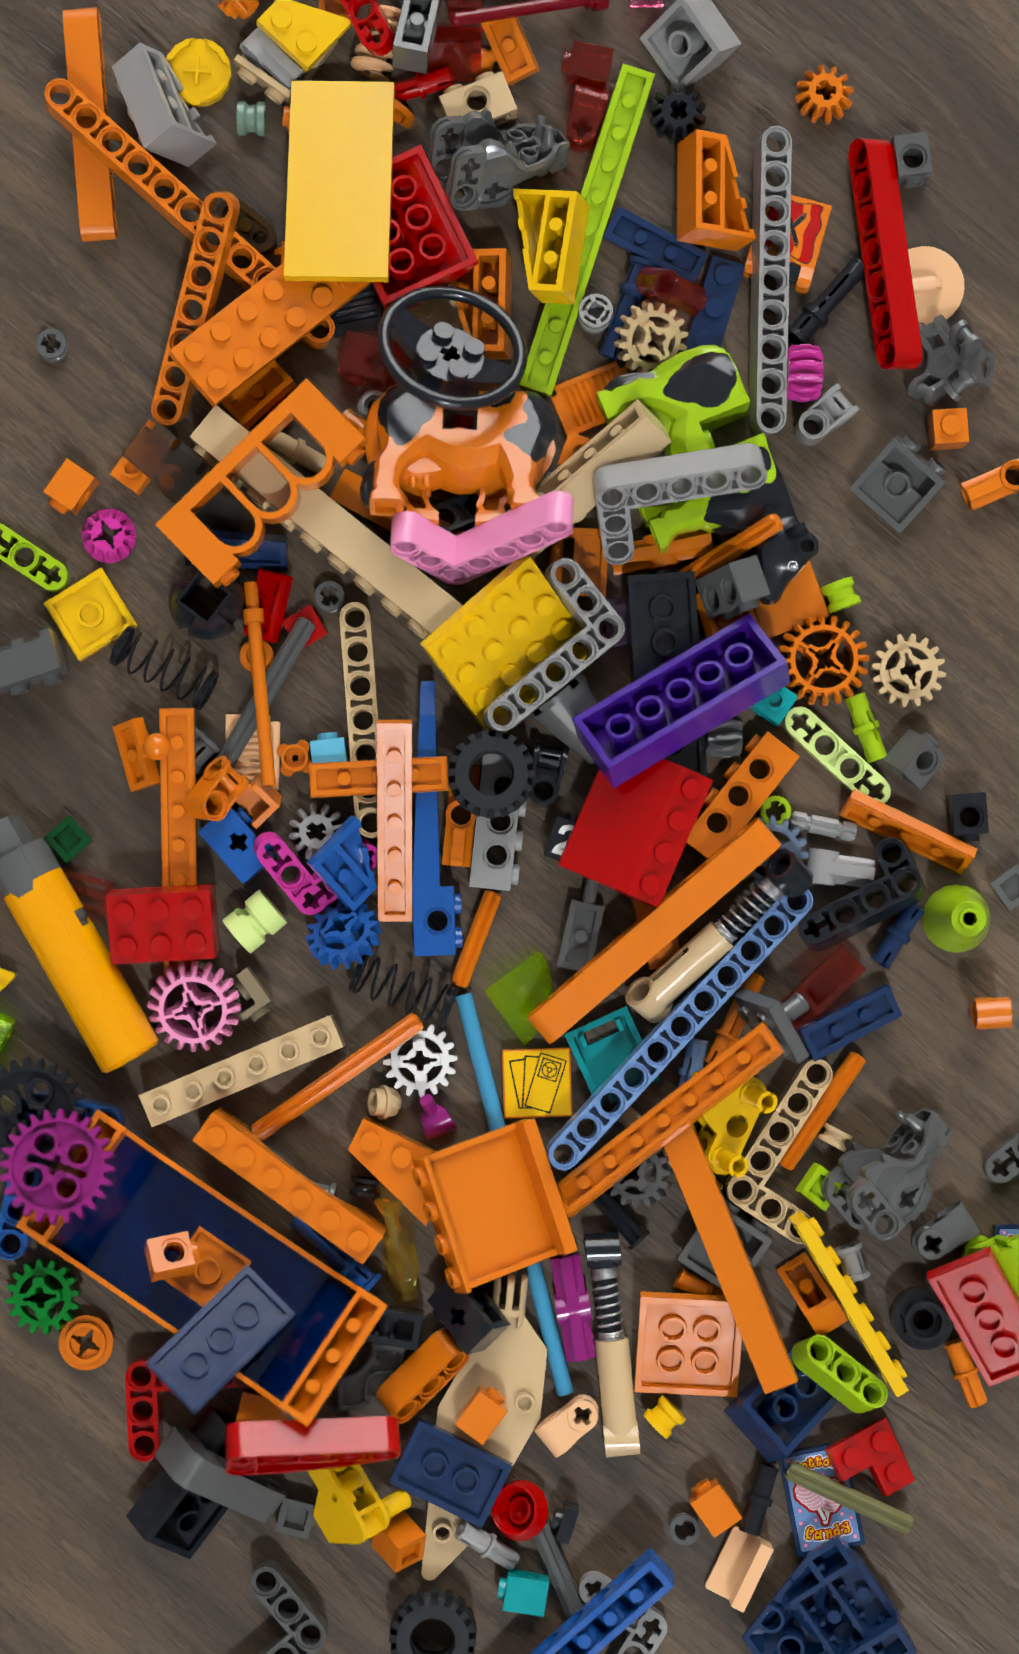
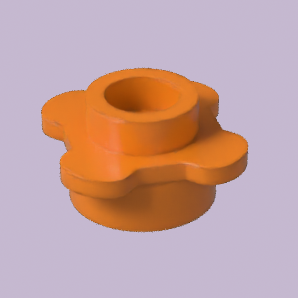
(286, 753)

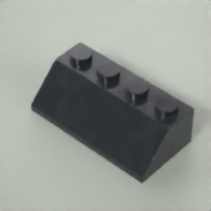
(173, 1515)

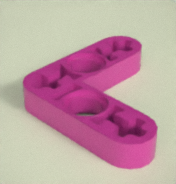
(304, 881)

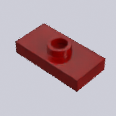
(273, 598)

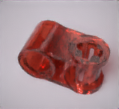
(586, 113)

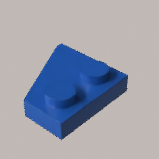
(345, 865)

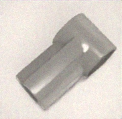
(267, 54)
(832, 869)

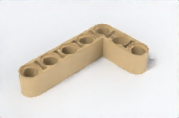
(777, 1148)

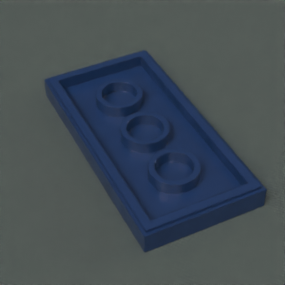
(220, 1339)

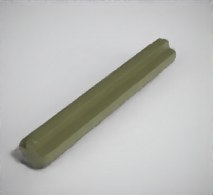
(849, 1497)

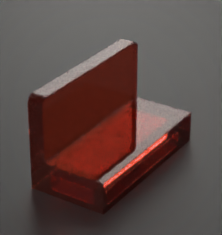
(458, 49)

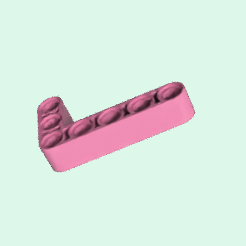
(484, 547)

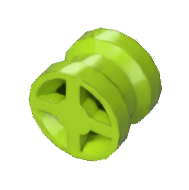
(840, 595)

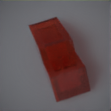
(826, 984)

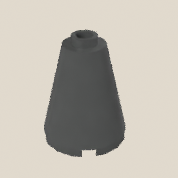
(561, 707)

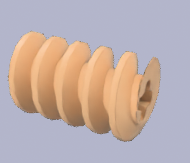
(371, 65)

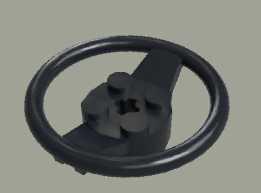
(447, 357)

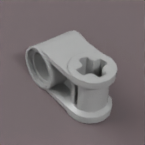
(828, 412)

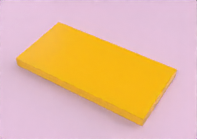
(339, 181)

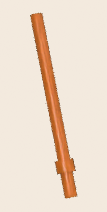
(253, 618)

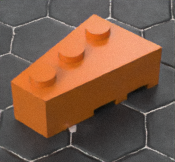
(708, 195)
(493, 280)
(389, 1159)

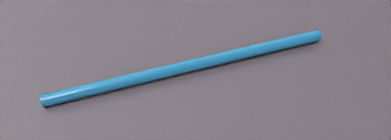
(496, 1120)

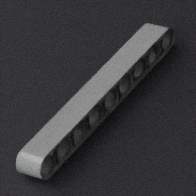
(776, 266)

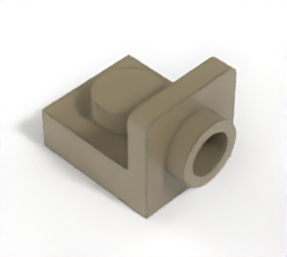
(252, 988)

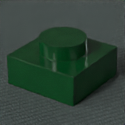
(68, 839)

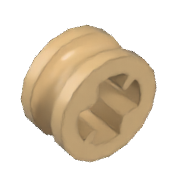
(835, 1137)

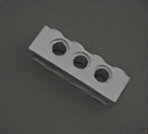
(484, 873)

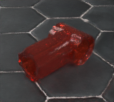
(672, 290)

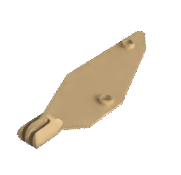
(515, 1368)

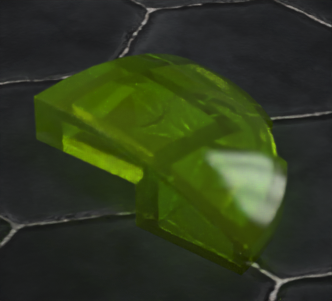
(520, 993)

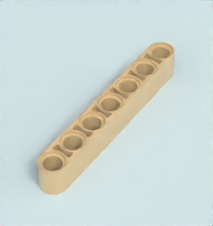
(357, 704)

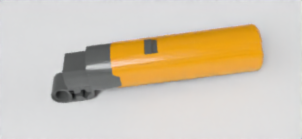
(70, 949)

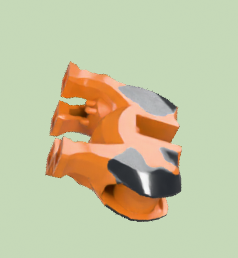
(415, 454)

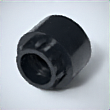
(901, 1318)

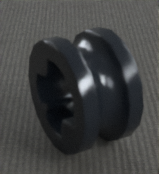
(365, 1186)

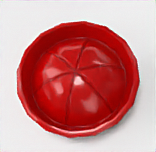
(520, 1510)

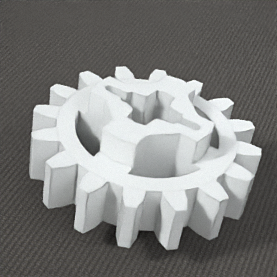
(421, 1075)

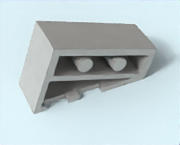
(157, 107)

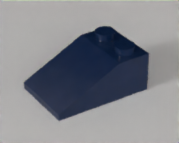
(783, 1417)

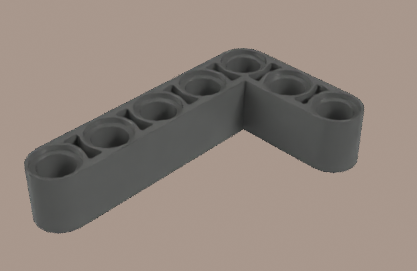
(291, 1621)

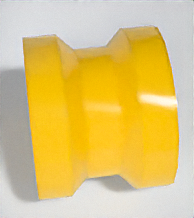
(664, 1416)

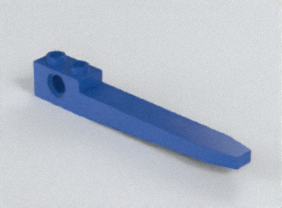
(426, 884)

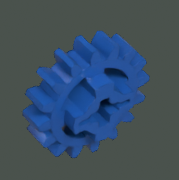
(343, 935)

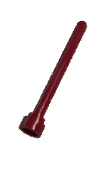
(522, 9)

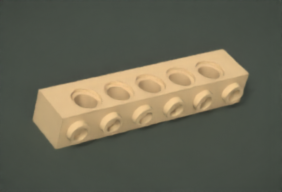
(242, 1070)

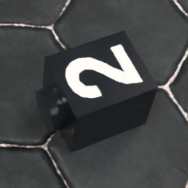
(560, 835)

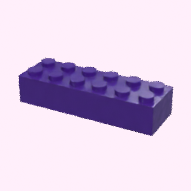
(681, 700)

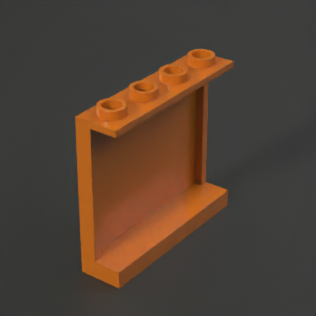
(493, 1205)

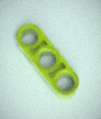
(854, 1375)

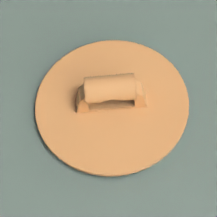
(936, 283)

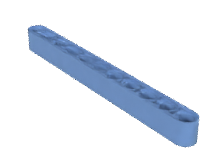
(671, 1043)

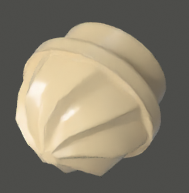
(384, 1102)

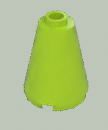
(945, 922)

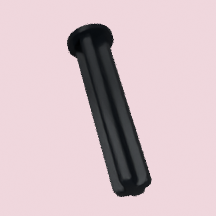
(619, 1217)

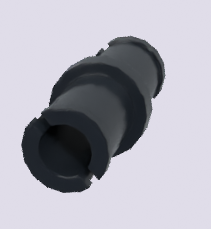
(759, 1499)

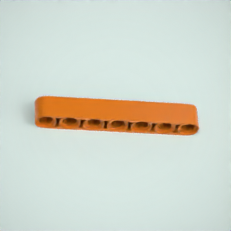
(87, 74)
(194, 290)

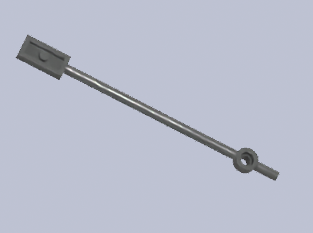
(583, 922)

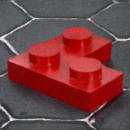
(875, 1449)

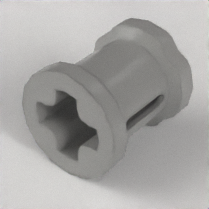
(852, 1261)

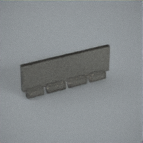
(178, 473)

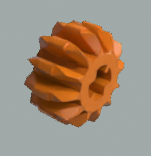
(832, 87)

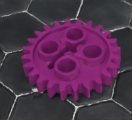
(47, 1197)

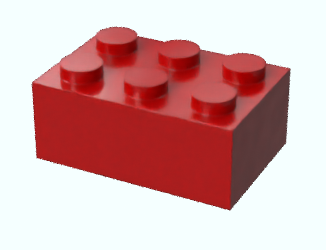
(162, 923)

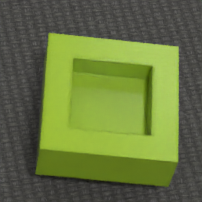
(811, 1186)

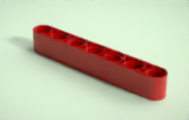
(885, 254)

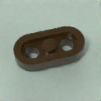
(250, 225)

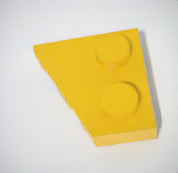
(302, 30)

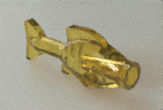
(401, 1257)

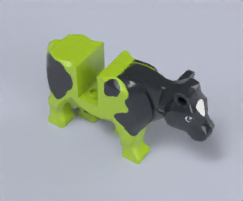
(690, 398)

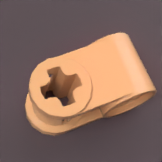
(563, 1428)

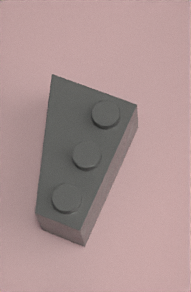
(32, 662)

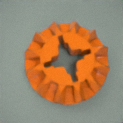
(71, 1347)

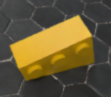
(553, 241)

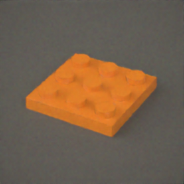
(687, 1345)

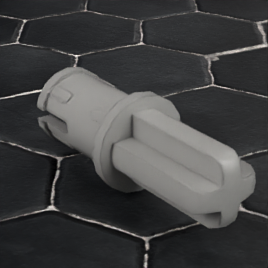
(486, 1545)

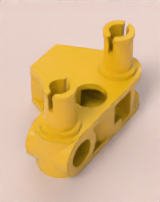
(723, 1128)
(345, 1512)

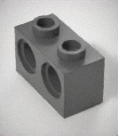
(733, 588)

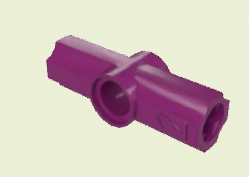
(573, 1307)

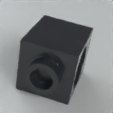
(978, 804)

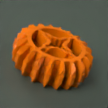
(836, 669)

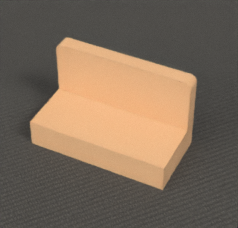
(739, 1567)

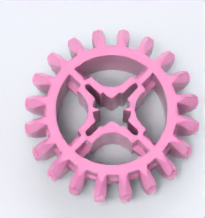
(168, 1015)

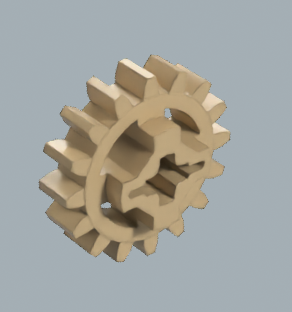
(636, 336)
(904, 654)

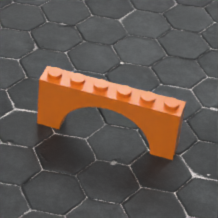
(245, 1154)

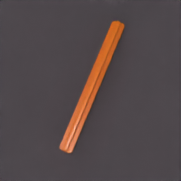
(337, 1076)

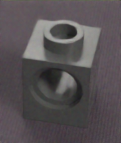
(915, 145)
(915, 758)

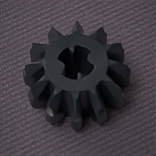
(677, 101)

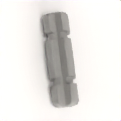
(823, 826)

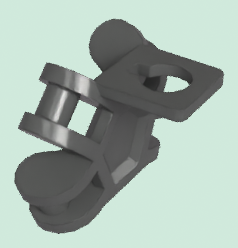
(949, 364)

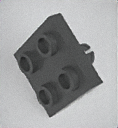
(778, 1017)

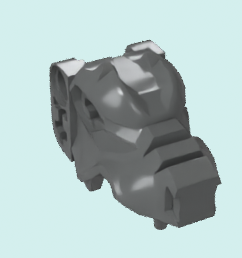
(492, 161)
(889, 1179)

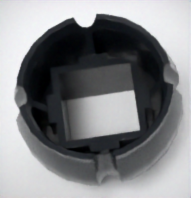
(221, 621)

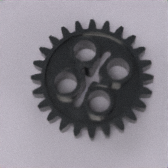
(60, 1097)

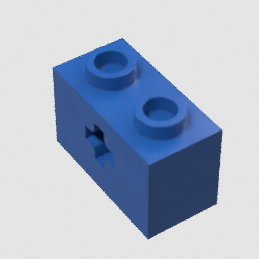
(220, 838)

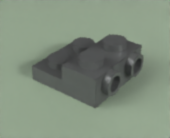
(900, 482)
(752, 1234)

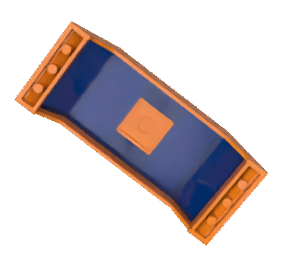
(160, 1199)

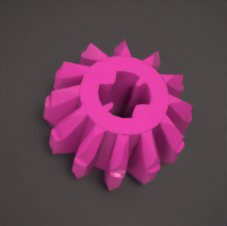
(804, 372)

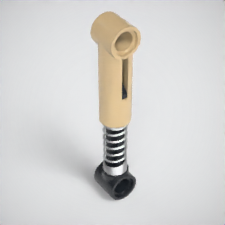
(655, 994)
(612, 1348)

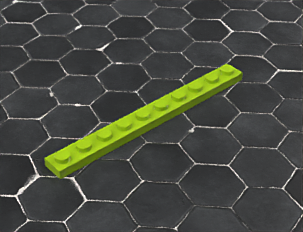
(600, 193)

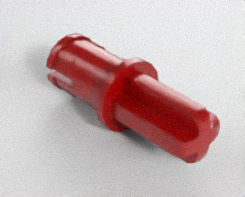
(423, 84)

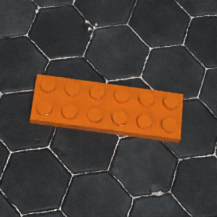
(257, 331)

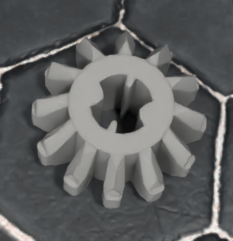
(315, 819)

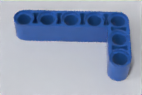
(8, 1219)

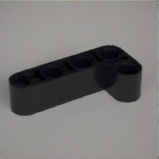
(859, 900)

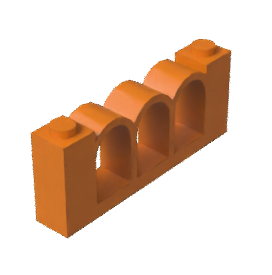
(321, 421)

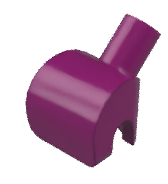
(435, 1118)

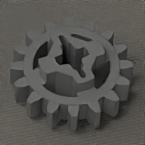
(651, 1178)

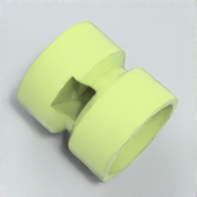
(254, 921)

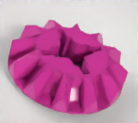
(123, 541)

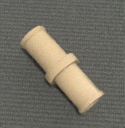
(297, 452)

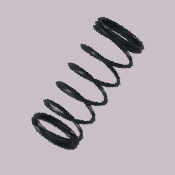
(120, 653)
(448, 1001)

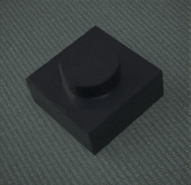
(564, 1521)

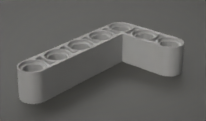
(668, 481)
(562, 656)

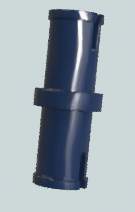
(897, 936)

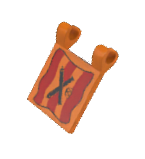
(807, 231)

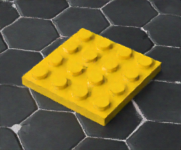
(502, 638)

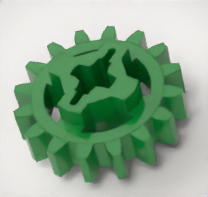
(43, 1309)

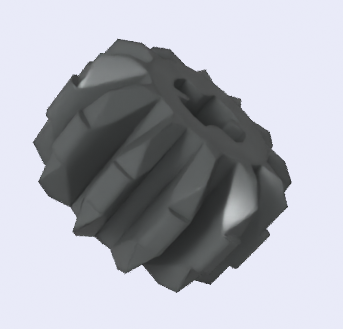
(725, 739)

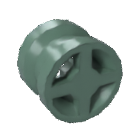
(251, 118)

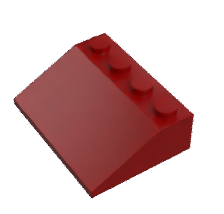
(424, 232)
(636, 831)

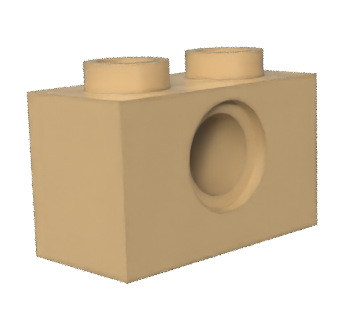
(488, 87)

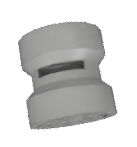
(594, 320)

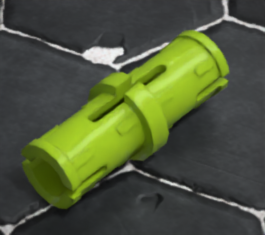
(866, 727)

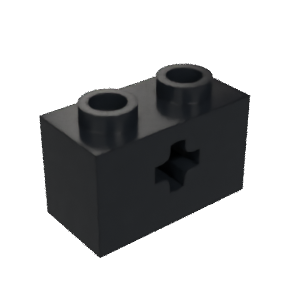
(469, 1317)
(398, 1327)

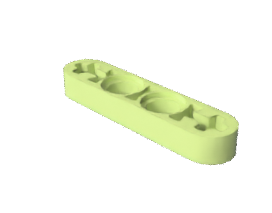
(840, 752)

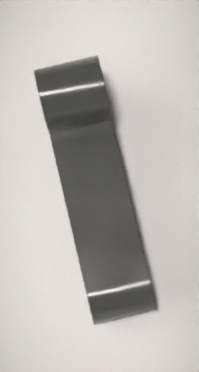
(205, 1475)

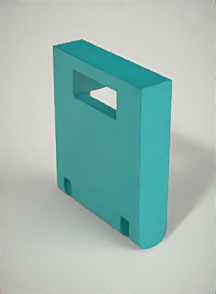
(605, 1055)

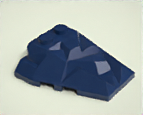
(830, 1608)

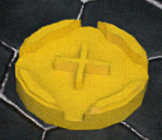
(201, 70)

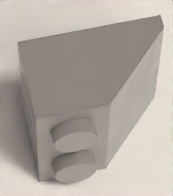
(690, 41)

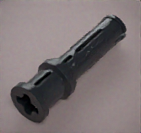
(816, 314)

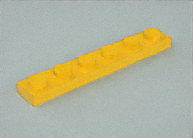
(857, 1314)

